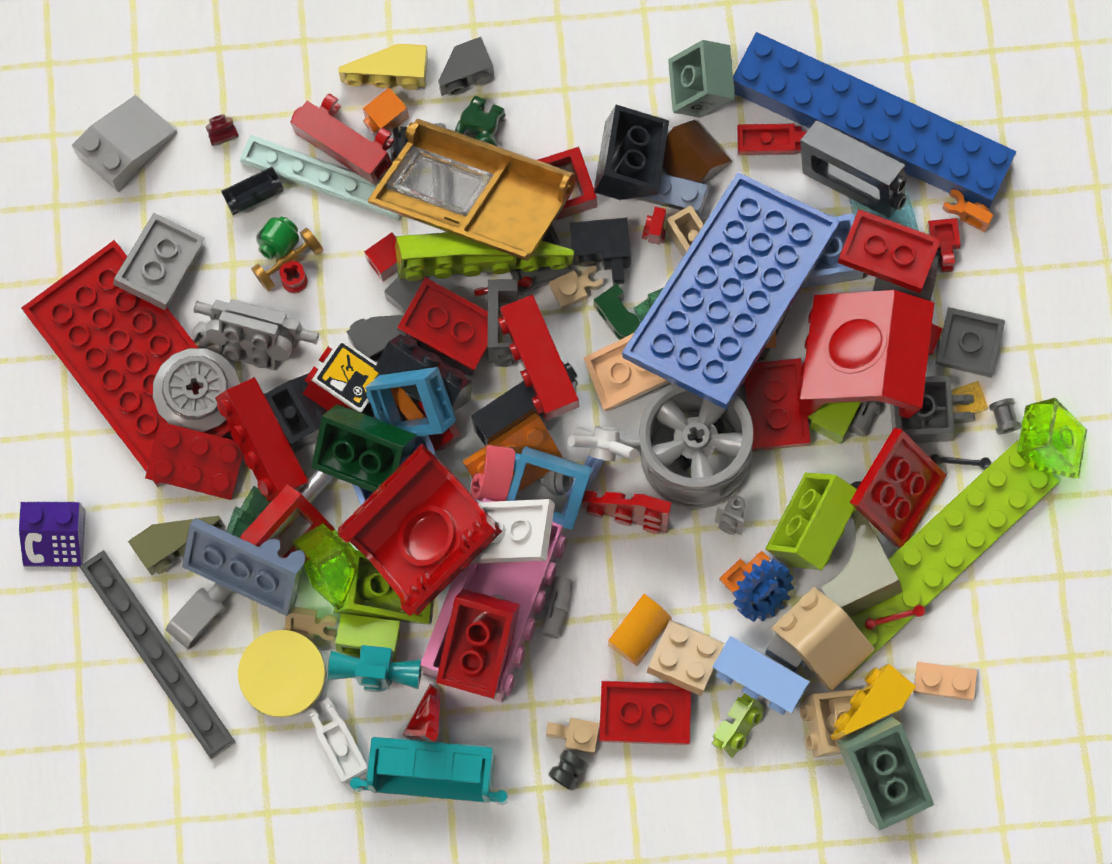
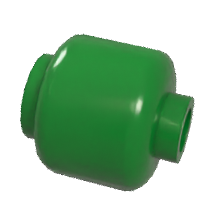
(277, 237)

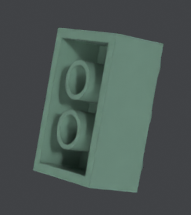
(885, 772)

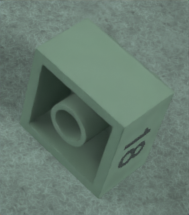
(701, 78)

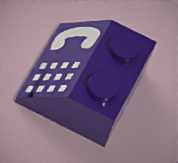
(52, 534)

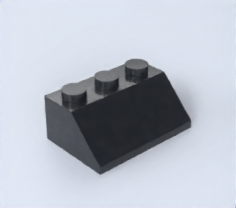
(631, 154)
(405, 355)

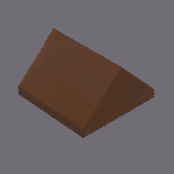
(693, 154)

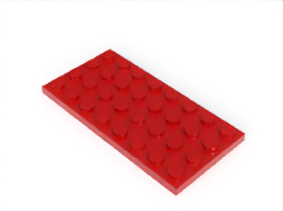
(112, 345)

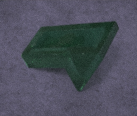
(245, 515)

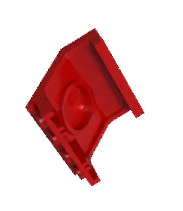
(866, 350)
(420, 529)

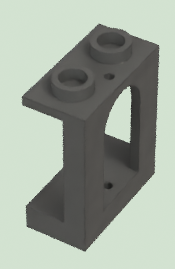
(499, 294)

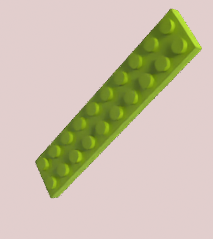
(957, 539)

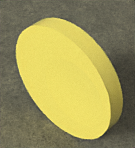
(281, 673)

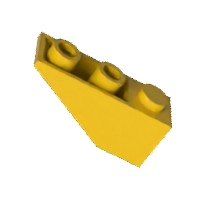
(882, 695)

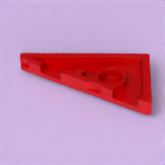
(425, 719)

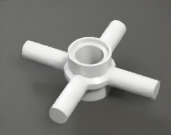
(604, 443)

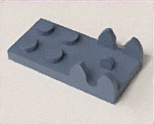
(243, 566)

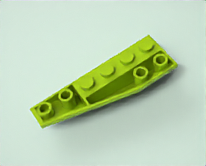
(450, 254)

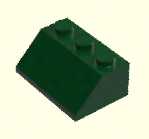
(360, 448)

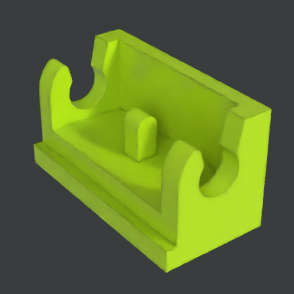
(368, 631)

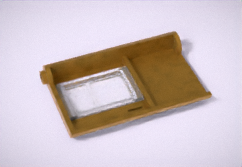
(474, 189)

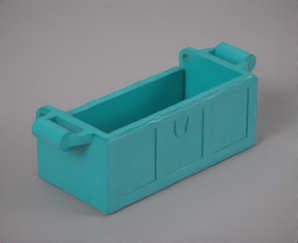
(430, 770)

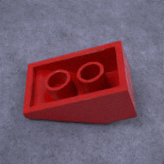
(477, 642)

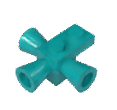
(374, 669)

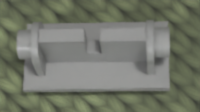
(731, 517)

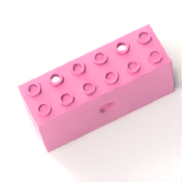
(514, 582)

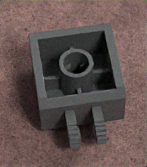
(939, 421)

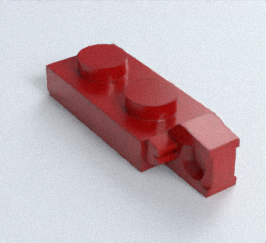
(769, 139)

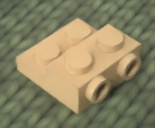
(821, 713)

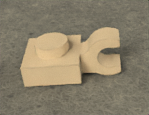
(579, 736)

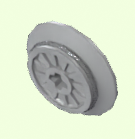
(177, 376)

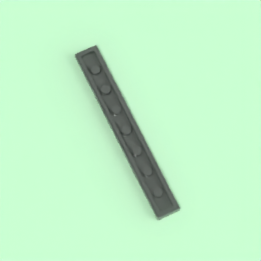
(157, 654)

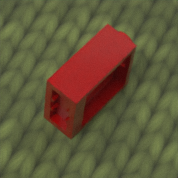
(588, 198)
(277, 513)

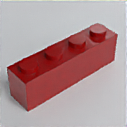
(539, 358)
(260, 438)

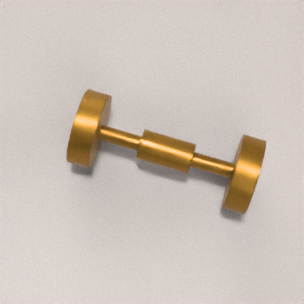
(310, 241)

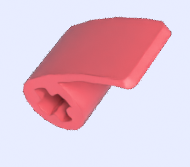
(497, 475)

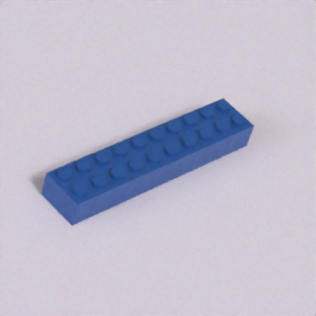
(921, 140)

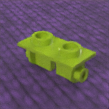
(732, 737)

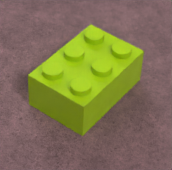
(813, 521)

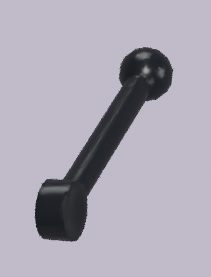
(983, 463)

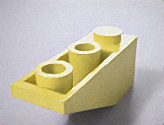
(396, 66)

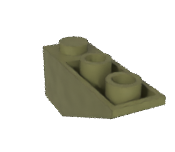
(165, 542)

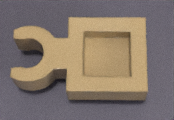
(571, 289)
(308, 624)

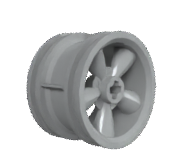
(704, 486)

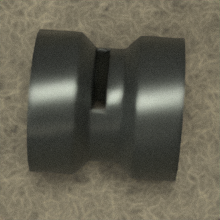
(568, 770)

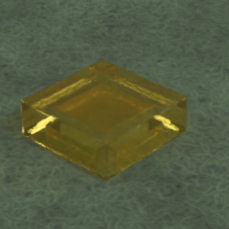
(979, 400)

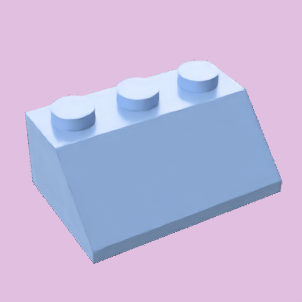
(760, 676)

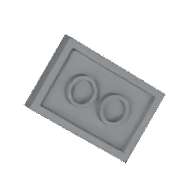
(159, 261)

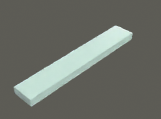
(311, 173)

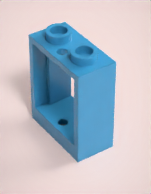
(432, 394)
(556, 464)

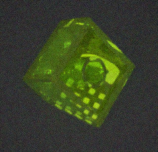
(1052, 439)
(328, 564)

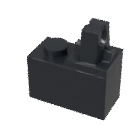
(602, 242)

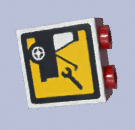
(341, 378)

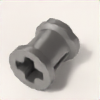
(1005, 416)

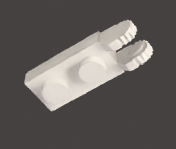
(339, 744)

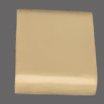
(824, 638)

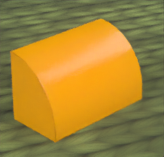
(639, 630)

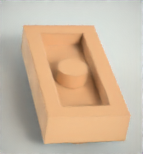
(945, 681)

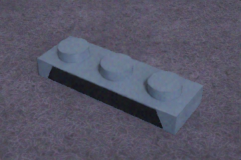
(679, 194)

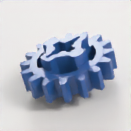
(763, 590)

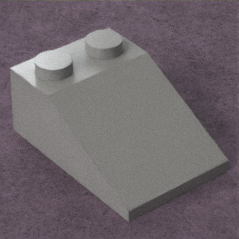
(123, 141)

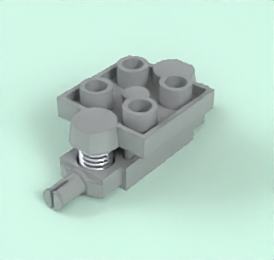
(252, 332)

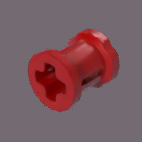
(290, 269)

